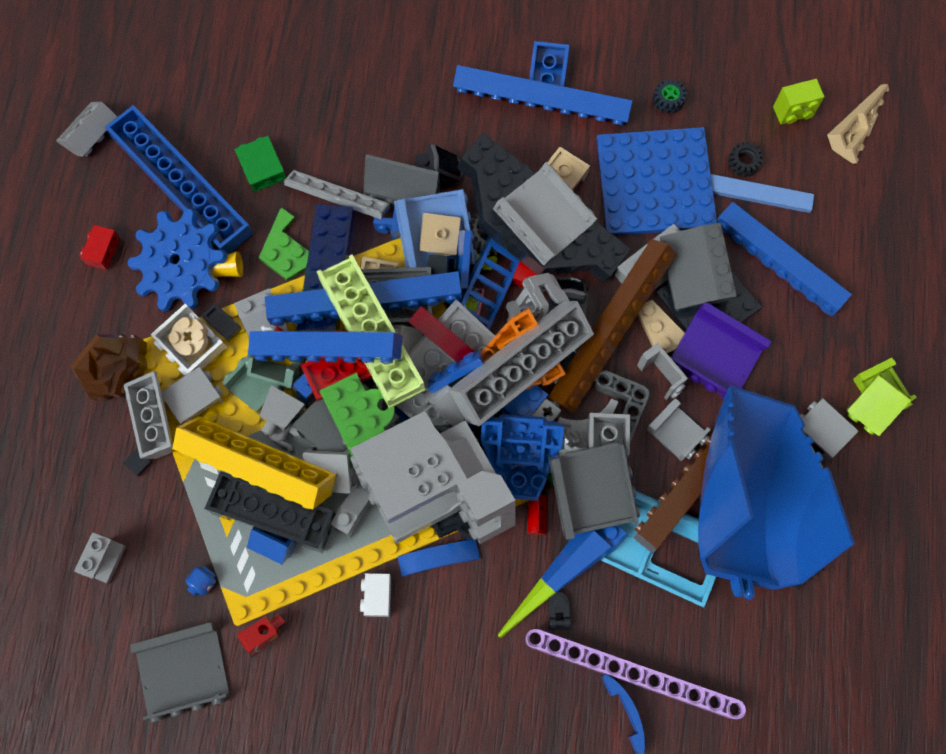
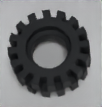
(750, 151)

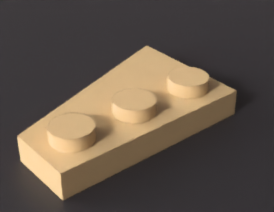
(659, 327)

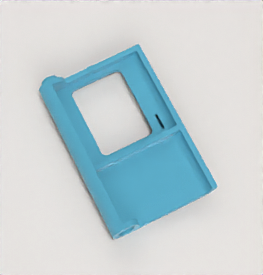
(636, 559)

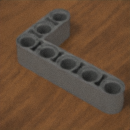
(628, 396)

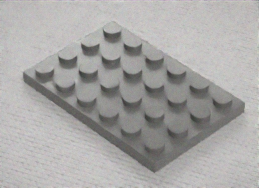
(430, 358)

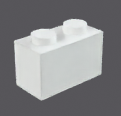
(376, 595)

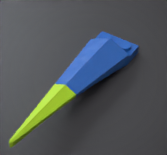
(573, 560)

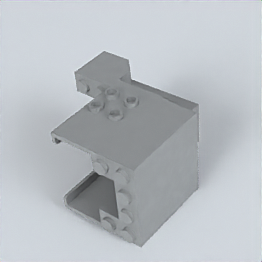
(430, 475)

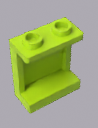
(885, 369)
(878, 405)

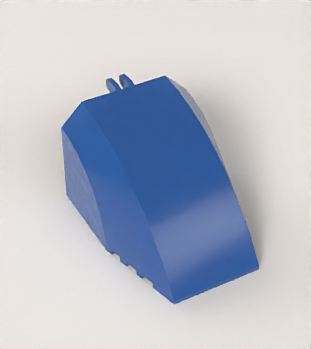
(766, 499)

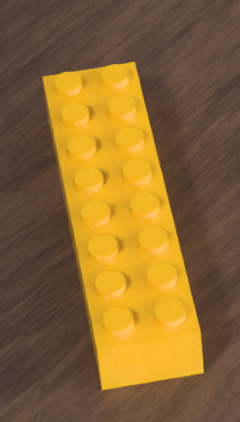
(254, 462)

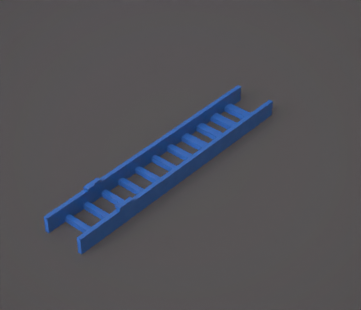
(494, 306)

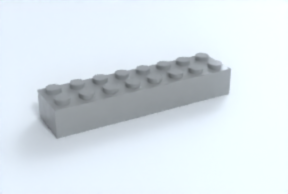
(521, 363)

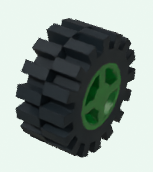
(669, 89)

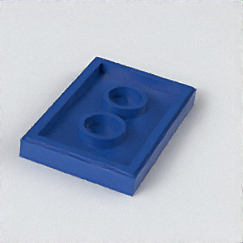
(463, 253)

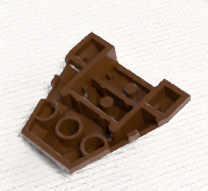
(109, 364)

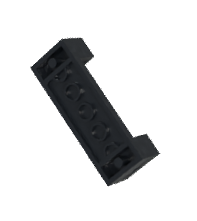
(270, 512)

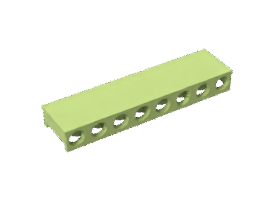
(363, 313)

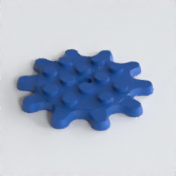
(195, 263)

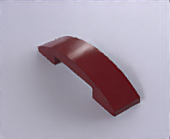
(439, 334)

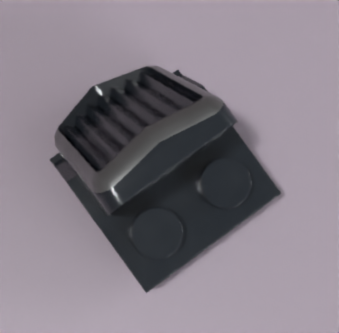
(442, 161)
(575, 290)

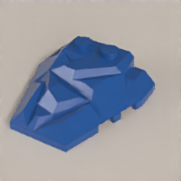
(520, 451)

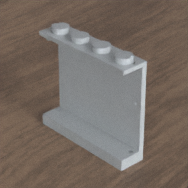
(545, 214)

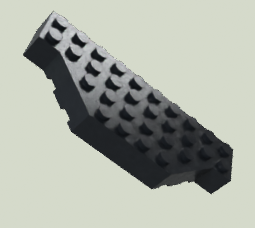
(496, 175)

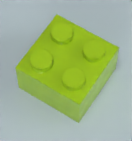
(798, 101)

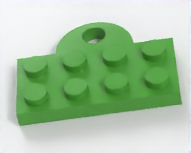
(355, 410)

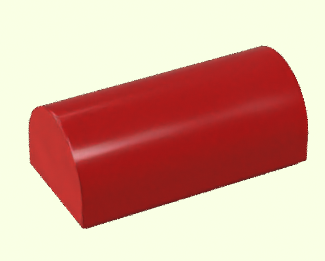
(537, 516)

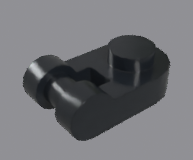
(559, 604)

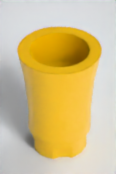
(231, 268)

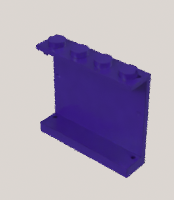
(718, 350)

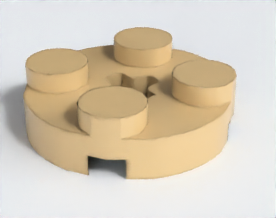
(179, 333)

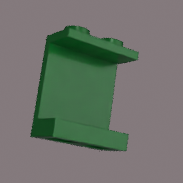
(260, 164)

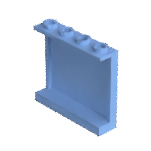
(409, 219)

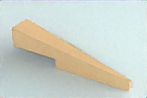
(849, 134)

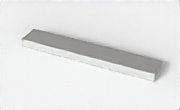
(337, 194)

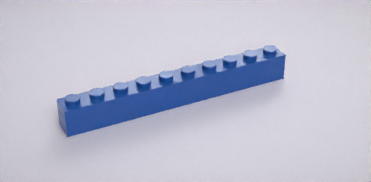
(542, 94)
(391, 295)

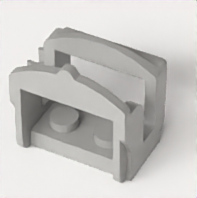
(533, 298)

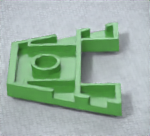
(281, 251)

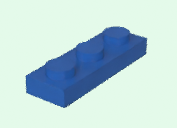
(455, 371)

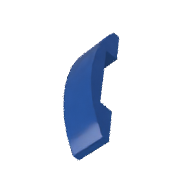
(438, 557)
(637, 738)

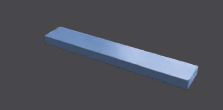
(762, 193)

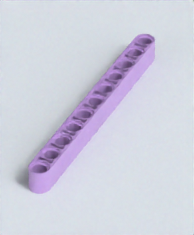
(644, 673)

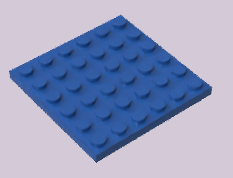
(655, 181)

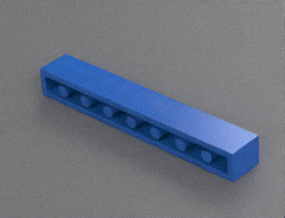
(783, 259)
(325, 345)

